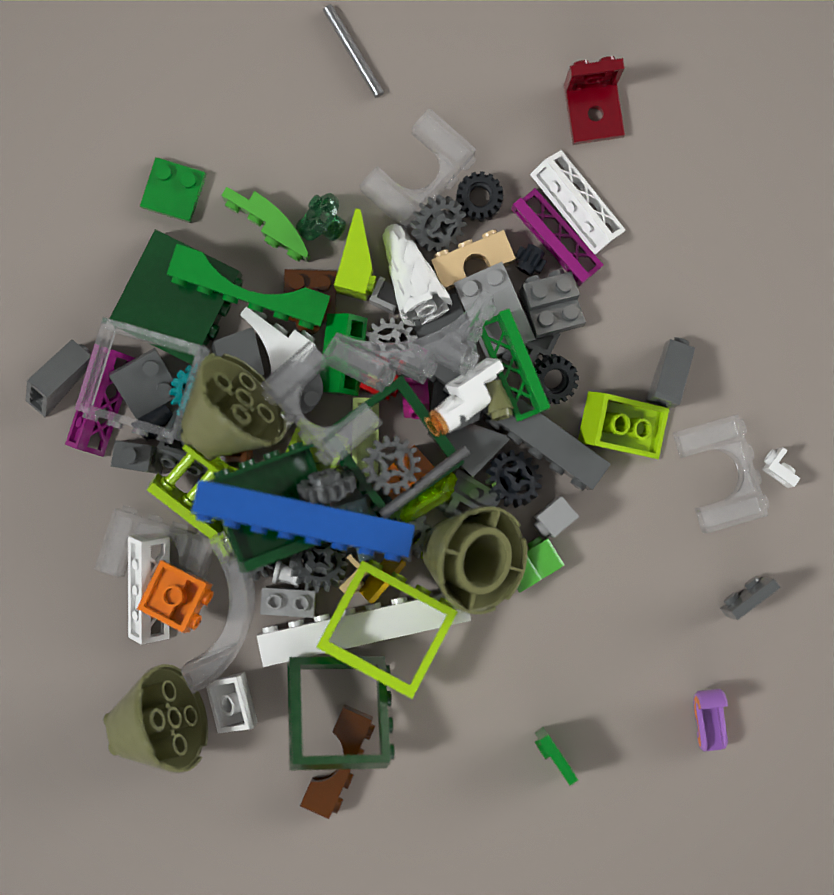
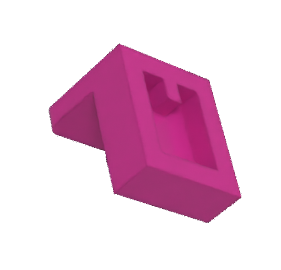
(422, 393)

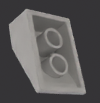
(496, 282)

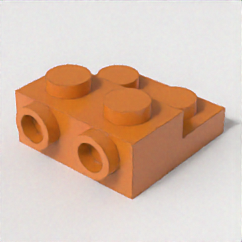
(176, 597)

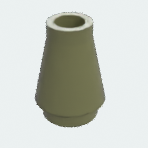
(500, 405)

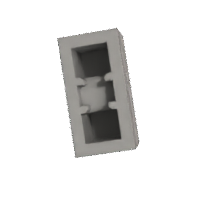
(554, 517)
(288, 602)

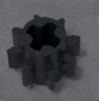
(530, 259)

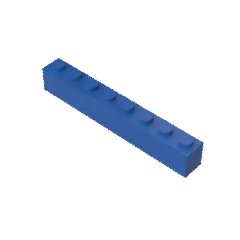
(302, 519)

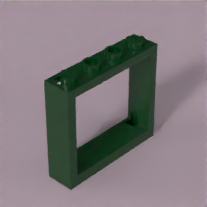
(349, 464)
(335, 762)

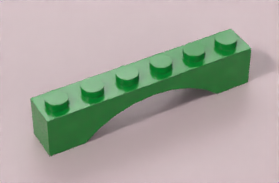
(194, 268)

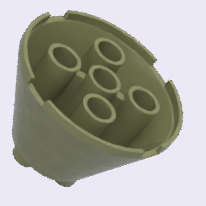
(228, 409)
(159, 722)

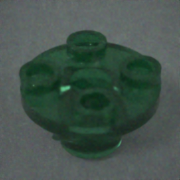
(322, 219)

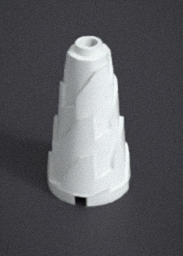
(413, 279)

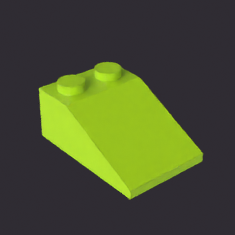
(355, 270)
(623, 424)

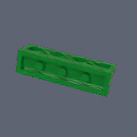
(522, 361)

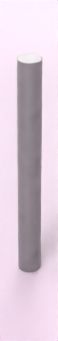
(353, 51)
(424, 482)

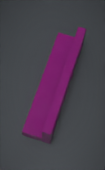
(552, 241)
(83, 428)

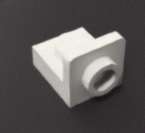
(781, 472)

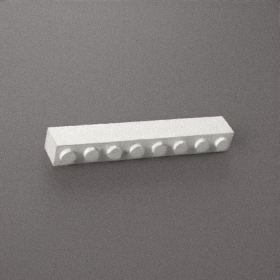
(353, 629)

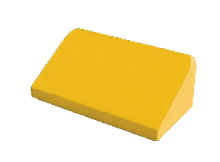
(375, 587)

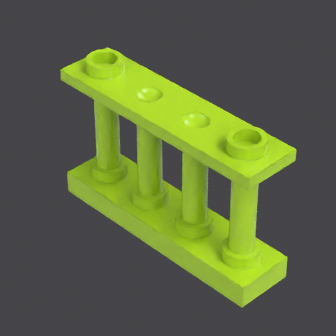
(180, 502)

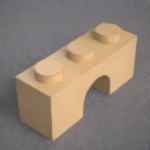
(491, 249)

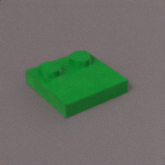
(173, 190)
(549, 749)

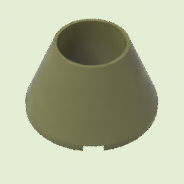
(492, 560)

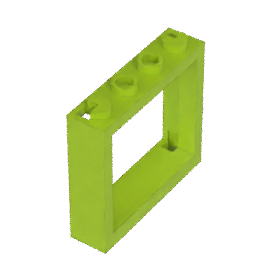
(419, 593)

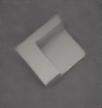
(384, 296)

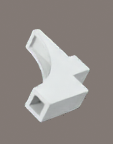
(278, 345)

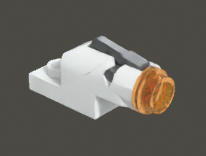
(466, 398)

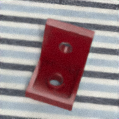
(594, 87)

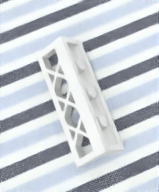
(575, 203)
(139, 577)

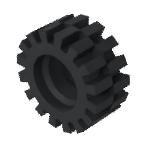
(484, 181)
(568, 377)

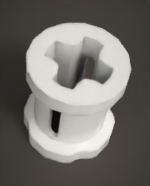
(283, 574)

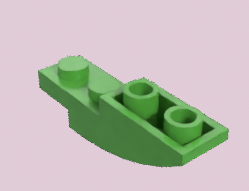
(276, 226)

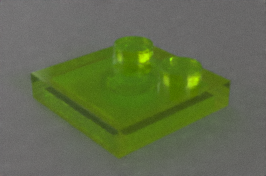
(429, 499)

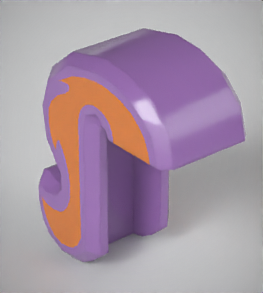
(710, 719)

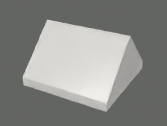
(232, 703)

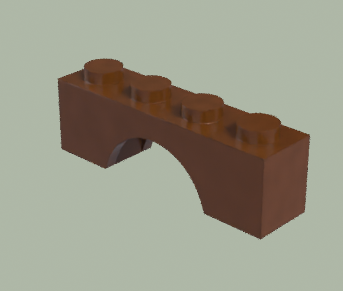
(324, 791)

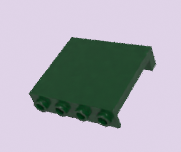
(168, 308)
(273, 476)

